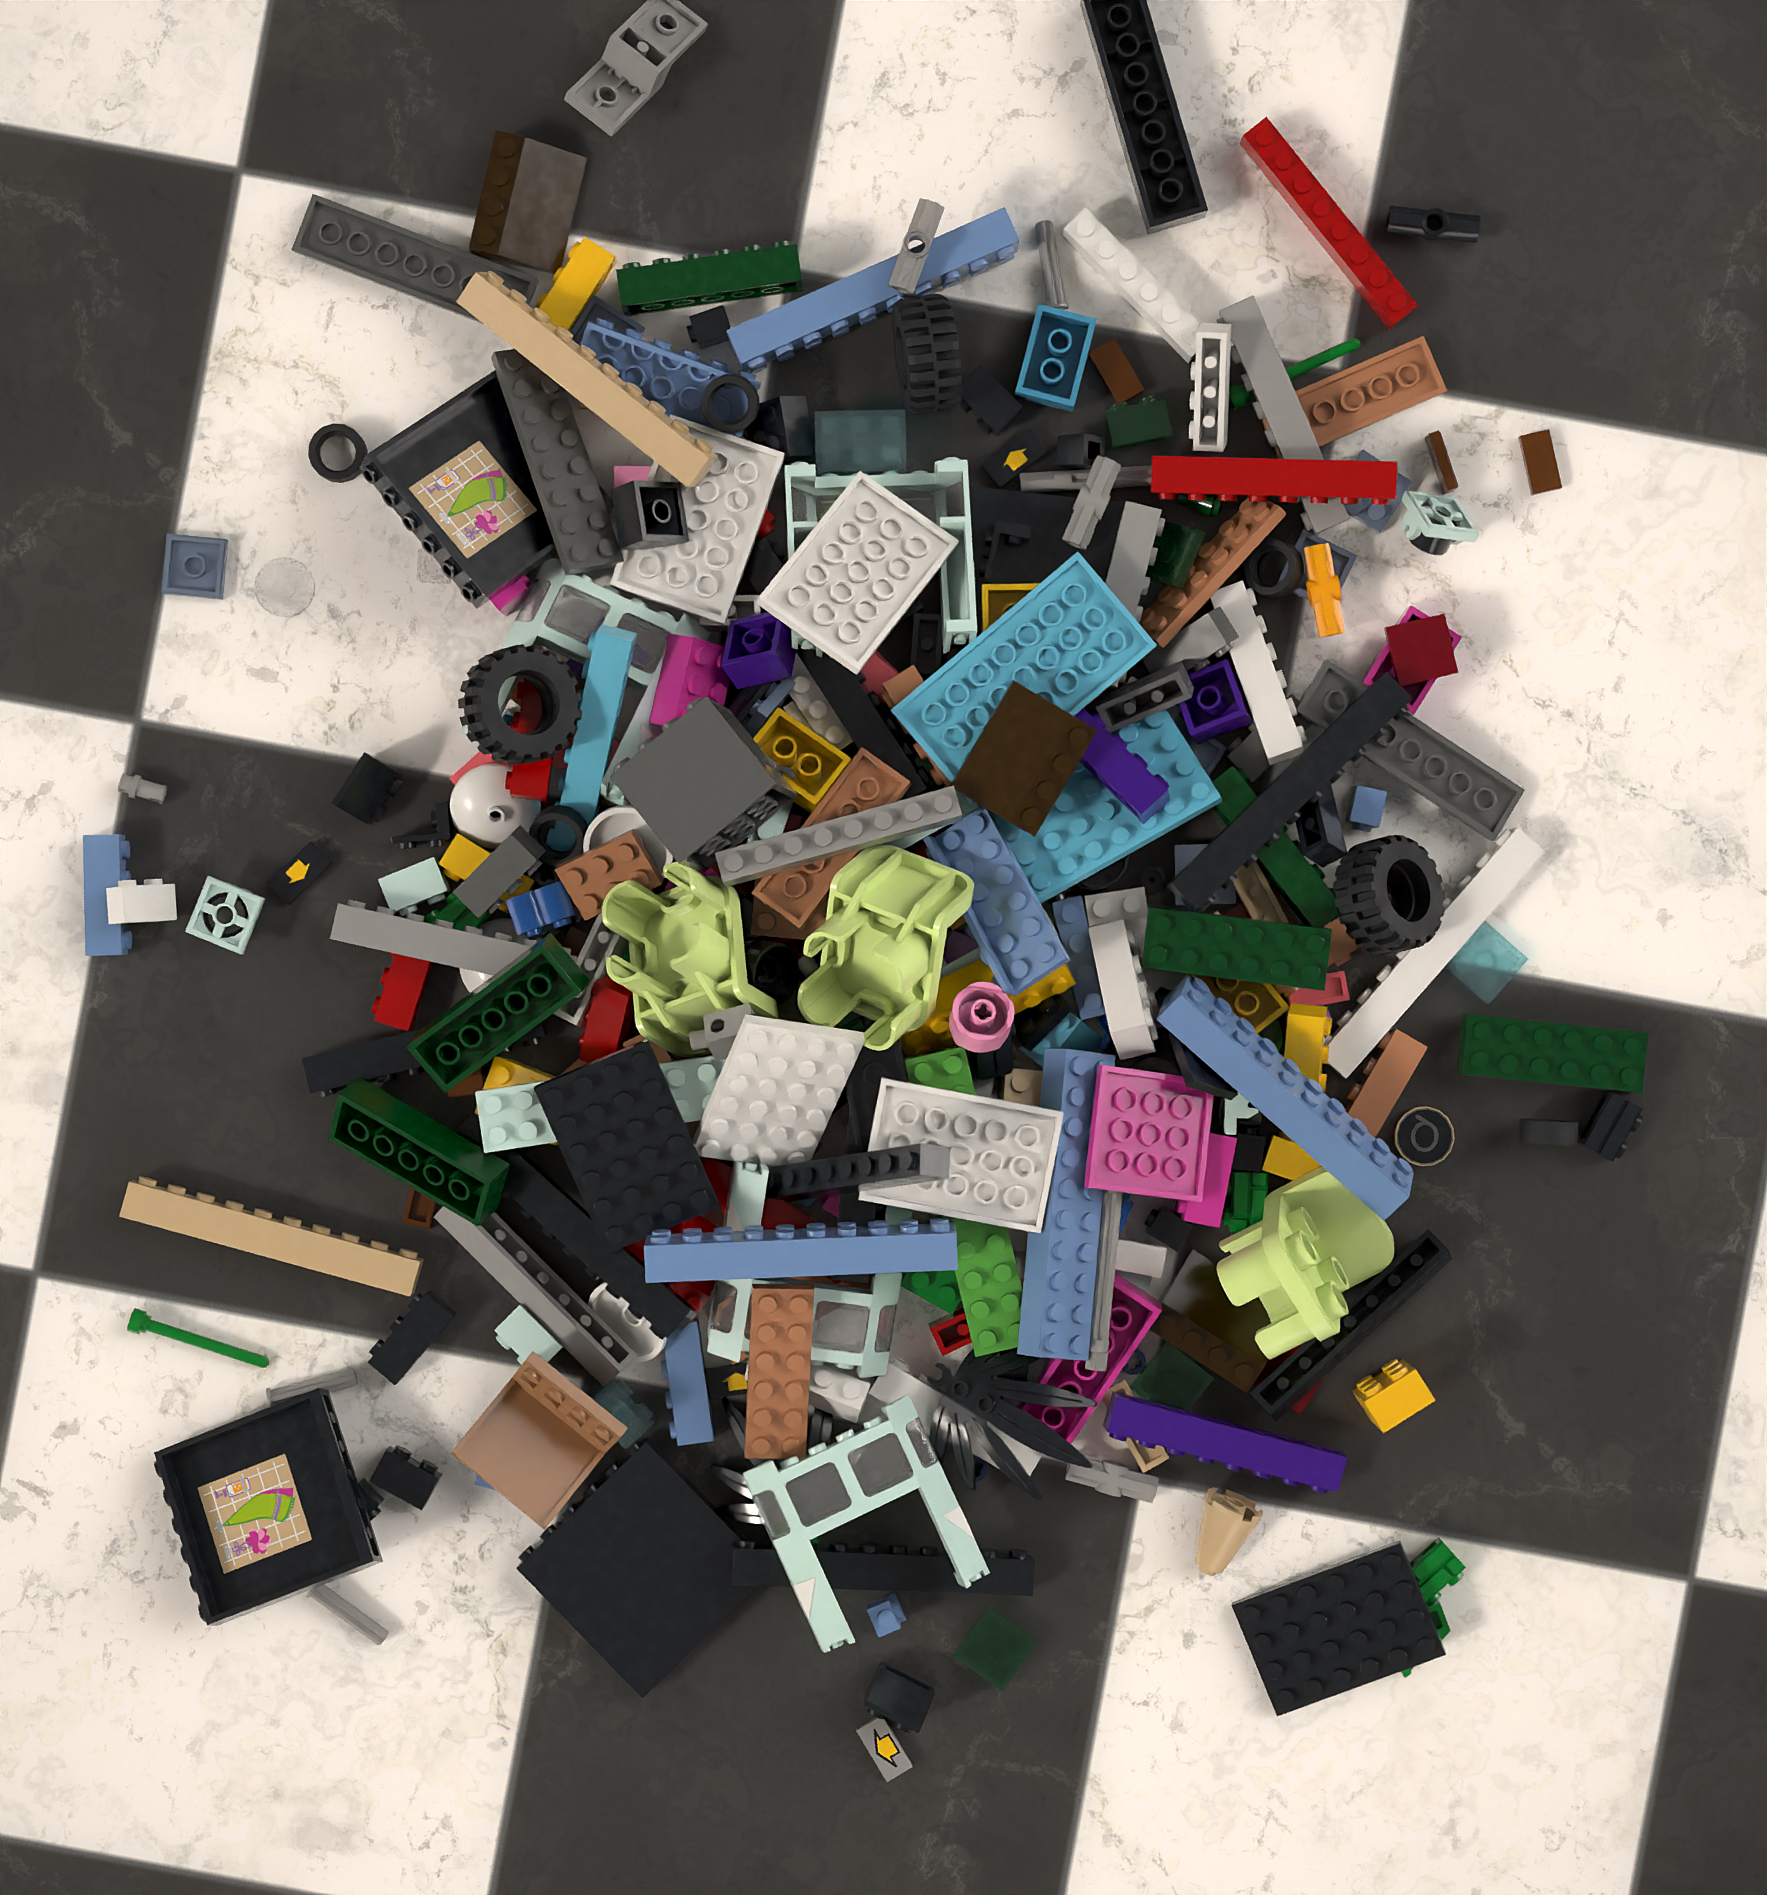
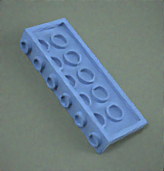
(666, 375)
(1004, 909)

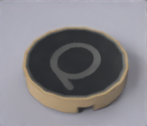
(1424, 1136)

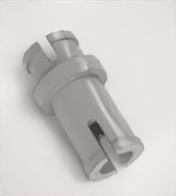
(142, 788)

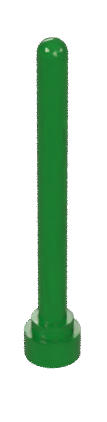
(1239, 395)
(142, 1323)

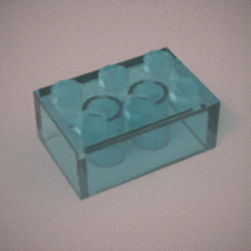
(860, 442)

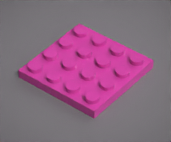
(1148, 1135)

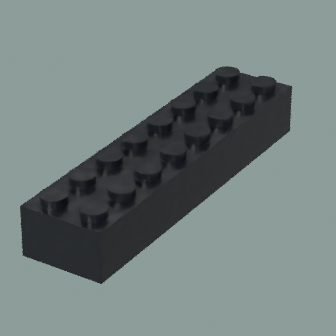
(1145, 112)

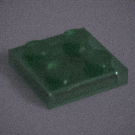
(1175, 554)
(1171, 1379)
(995, 1648)

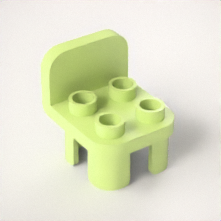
(883, 942)
(682, 955)
(1303, 1257)

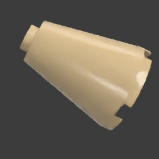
(1224, 1528)

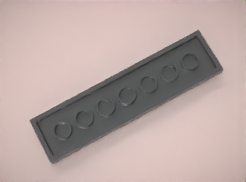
(396, 256)
(558, 465)
(1418, 756)

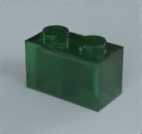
(1137, 423)

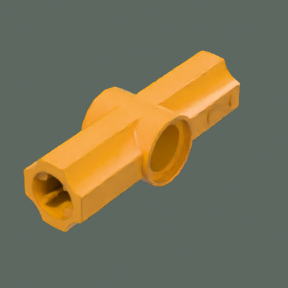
(1323, 590)

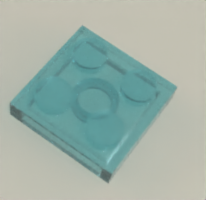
(1486, 962)

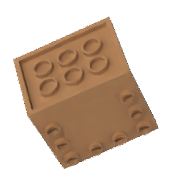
(538, 1440)

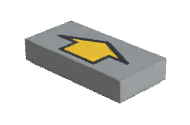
(884, 1748)

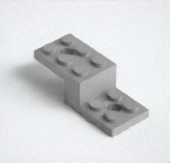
(635, 63)

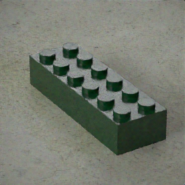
(709, 279)
(1283, 860)
(1236, 948)
(498, 1013)
(1552, 1053)
(418, 1151)

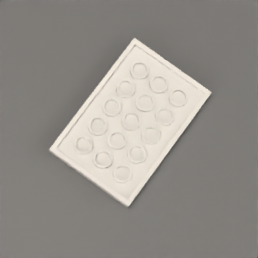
(721, 527)
(857, 572)
(776, 1091)
(997, 1153)

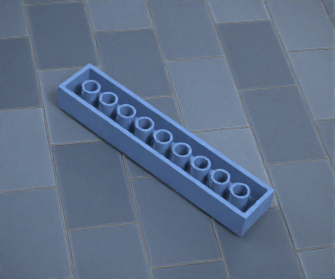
(867, 293)
(1286, 1096)
(800, 1251)
(1065, 1253)

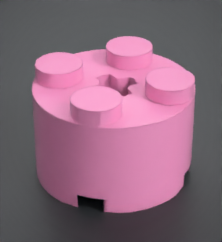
(979, 1034)

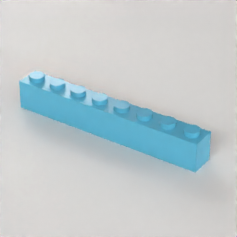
(594, 739)

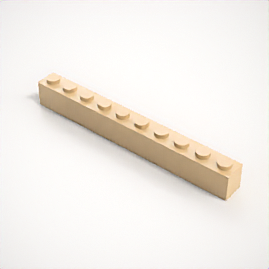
(587, 378)
(272, 1237)

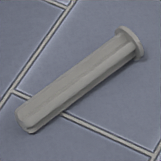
(1050, 265)
(331, 1382)
(349, 1613)

